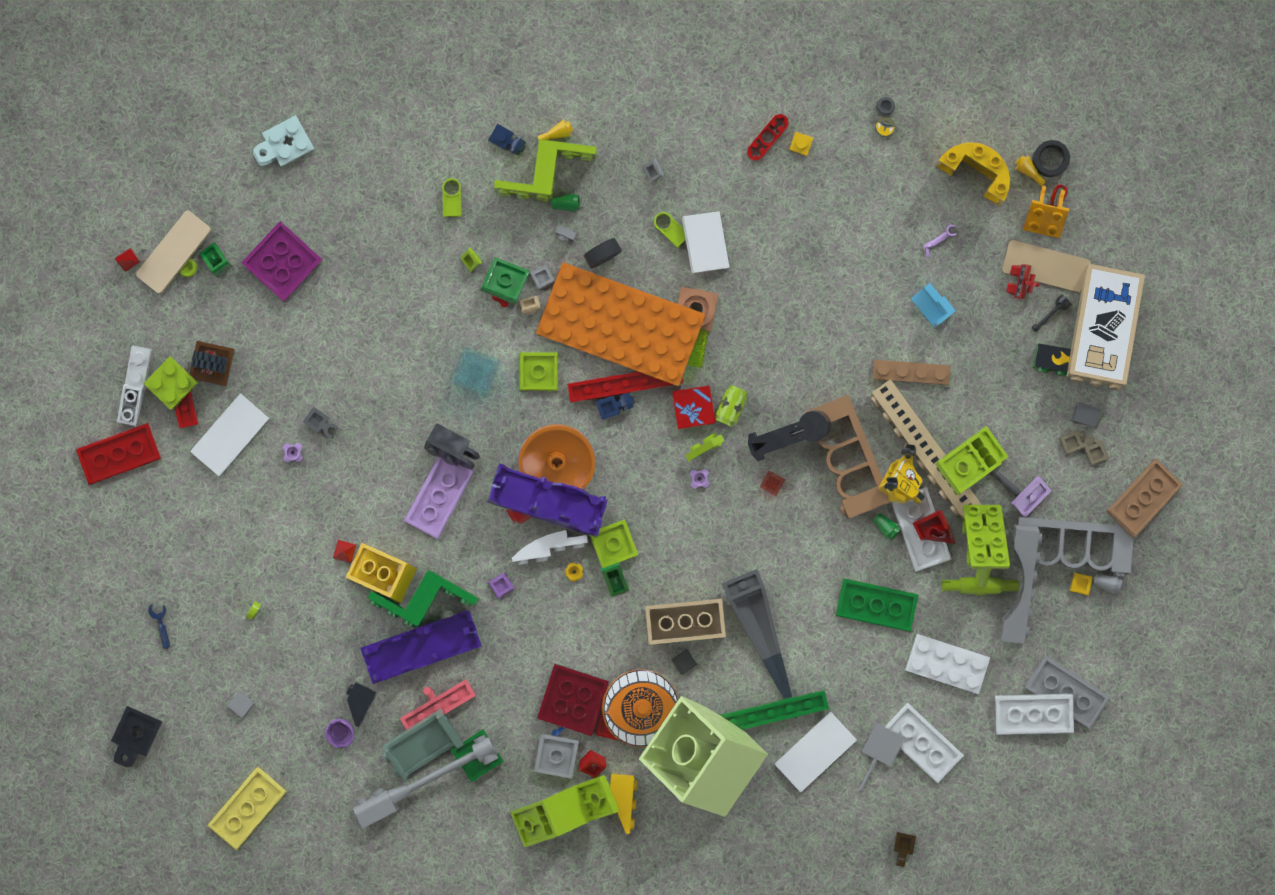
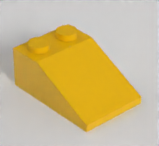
(381, 572)

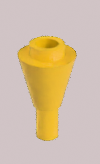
(561, 130)
(1026, 166)

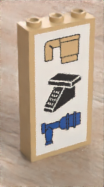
(1105, 327)

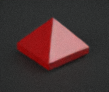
(344, 551)

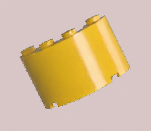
(984, 161)

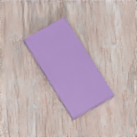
(438, 497)

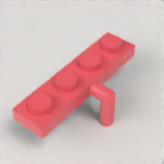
(446, 701)

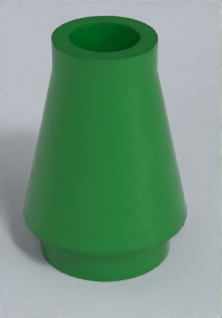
(567, 203)
(886, 526)

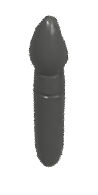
(1003, 480)

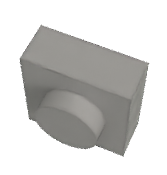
(565, 234)

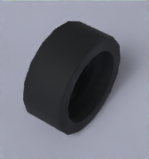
(1051, 144)
(602, 253)

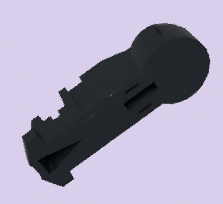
(811, 427)

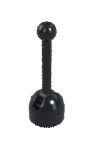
(1061, 303)

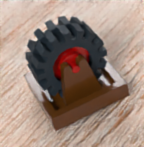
(211, 363)

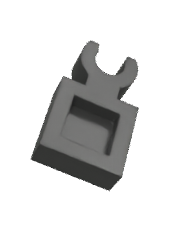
(318, 421)

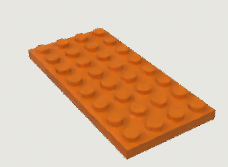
(620, 324)

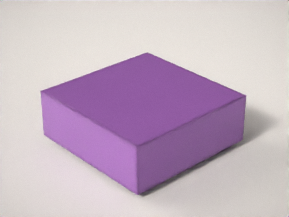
(501, 585)

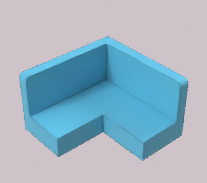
(932, 305)

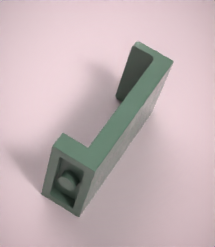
(421, 744)

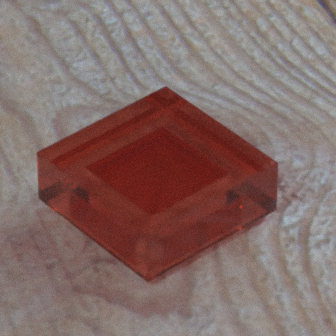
(772, 483)

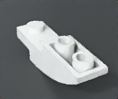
(134, 388)
(541, 547)

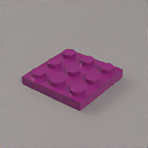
(282, 261)

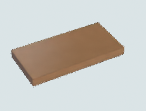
(1144, 498)

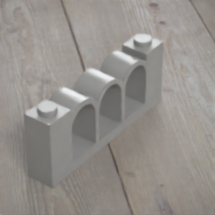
(1121, 544)

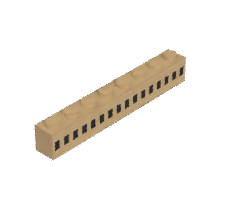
(913, 432)

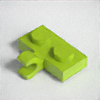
(709, 443)

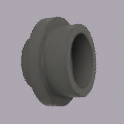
(885, 106)

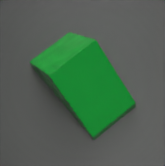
(215, 259)
(615, 579)

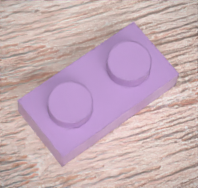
(1031, 496)

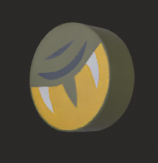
(885, 126)

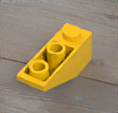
(622, 789)

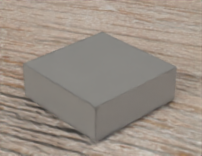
(542, 277)
(240, 704)

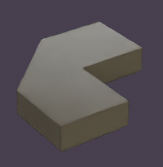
(1093, 447)

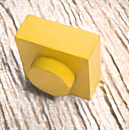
(801, 144)

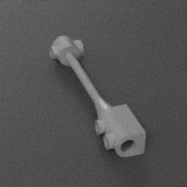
(386, 801)

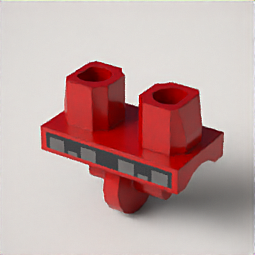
(1022, 272)

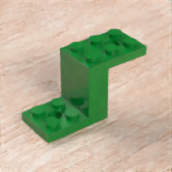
(422, 599)

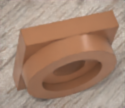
(706, 299)

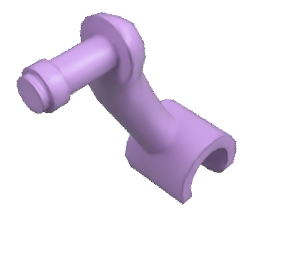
(939, 239)

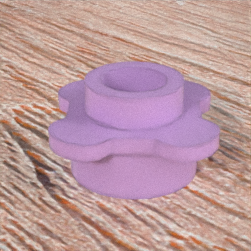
(289, 448)
(703, 482)

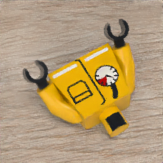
(902, 480)

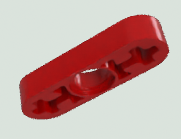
(772, 123)

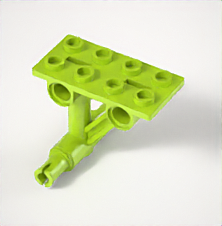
(985, 552)

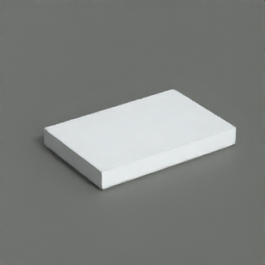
(705, 242)

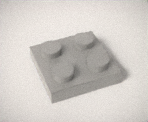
(556, 756)

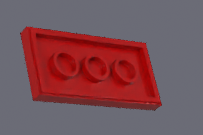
(118, 454)

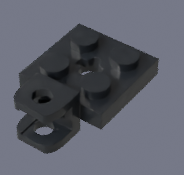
(130, 744)

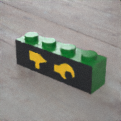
(1051, 358)

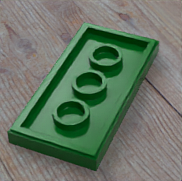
(877, 605)

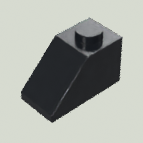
(359, 701)

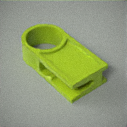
(452, 203)
(674, 232)

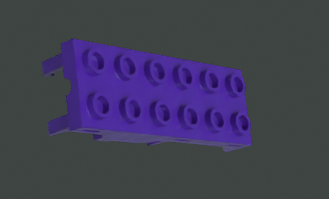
(547, 500)
(421, 646)

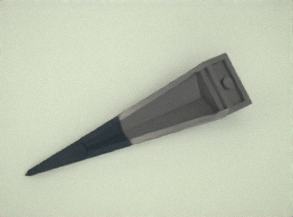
(752, 608)

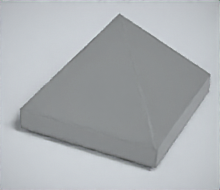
(653, 170)

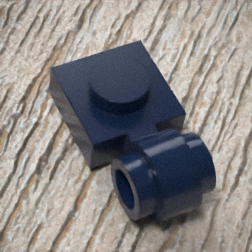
(503, 137)
(609, 407)

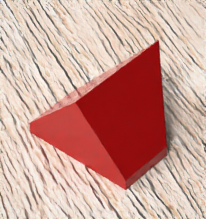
(934, 528)

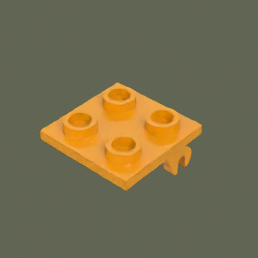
(1046, 218)

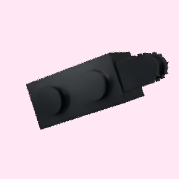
(450, 447)

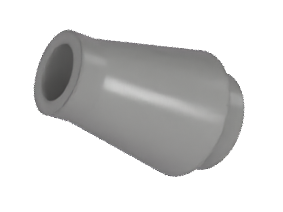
(1109, 583)

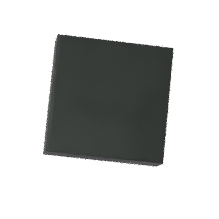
(684, 662)

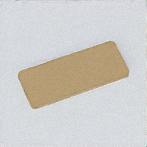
(173, 252)
(1048, 265)

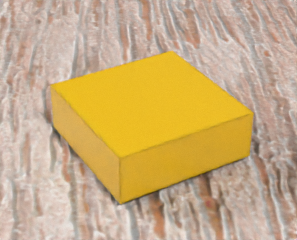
(1081, 584)

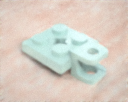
(274, 146)

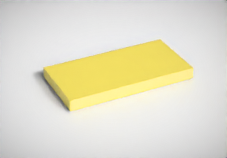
(247, 808)

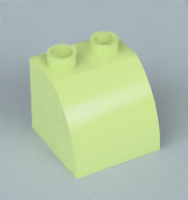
(702, 757)

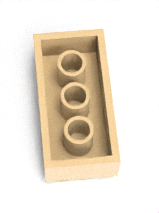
(685, 621)

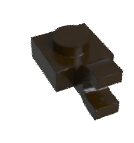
(904, 845)

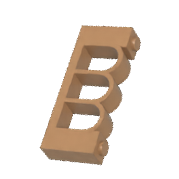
(866, 500)

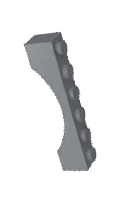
(1014, 623)

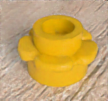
(573, 577)

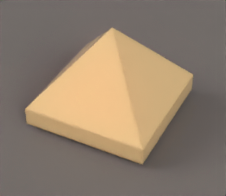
(530, 305)

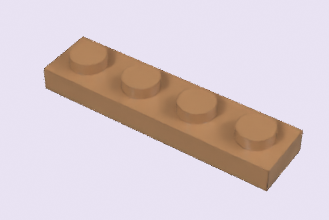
(911, 372)

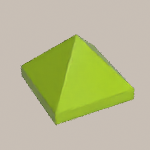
(471, 259)

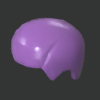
(336, 729)

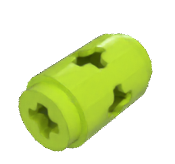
(728, 414)

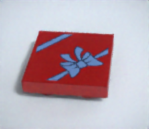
(693, 407)

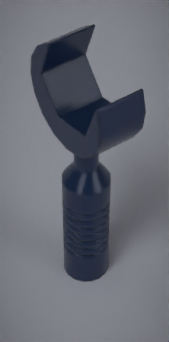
(162, 628)

